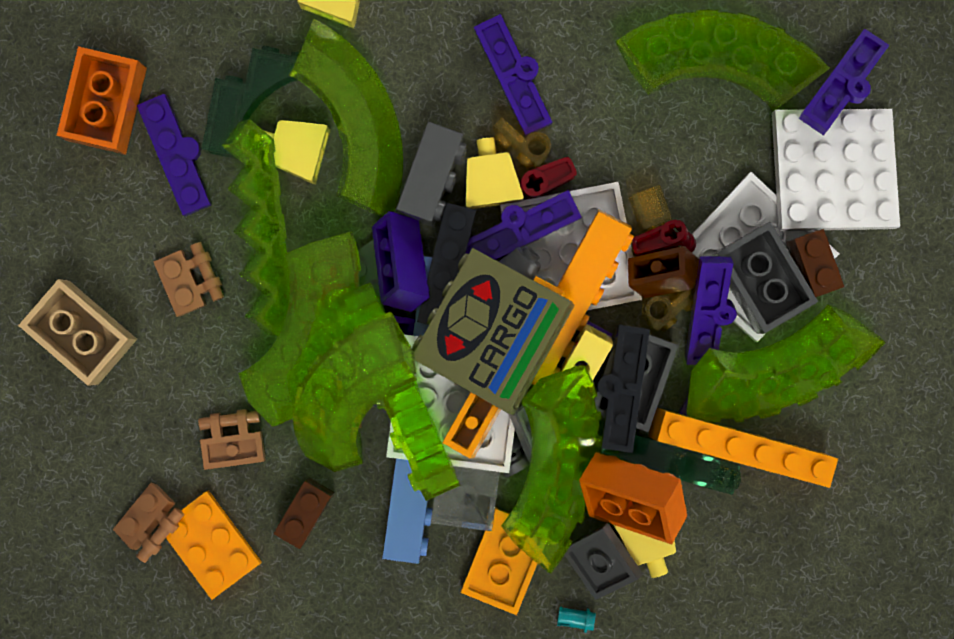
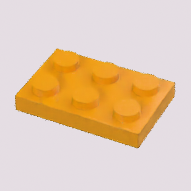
(212, 546)
(499, 569)

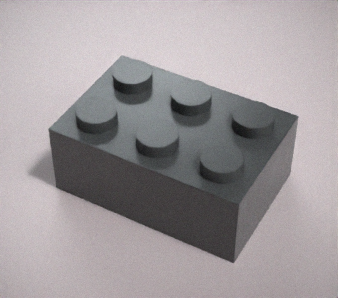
(432, 174)
(766, 279)
(657, 368)

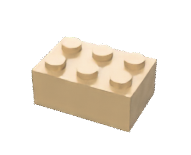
(77, 332)

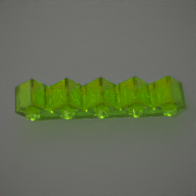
(262, 225)
(409, 416)

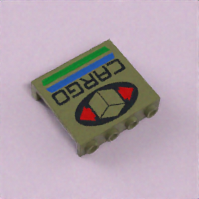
(492, 330)

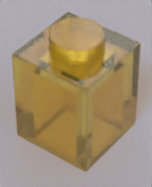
(650, 208)

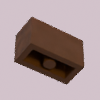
(816, 262)
(663, 272)
(304, 513)

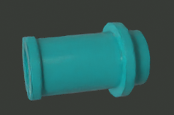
(576, 618)

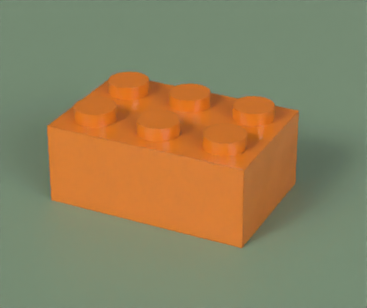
(101, 100)
(634, 497)

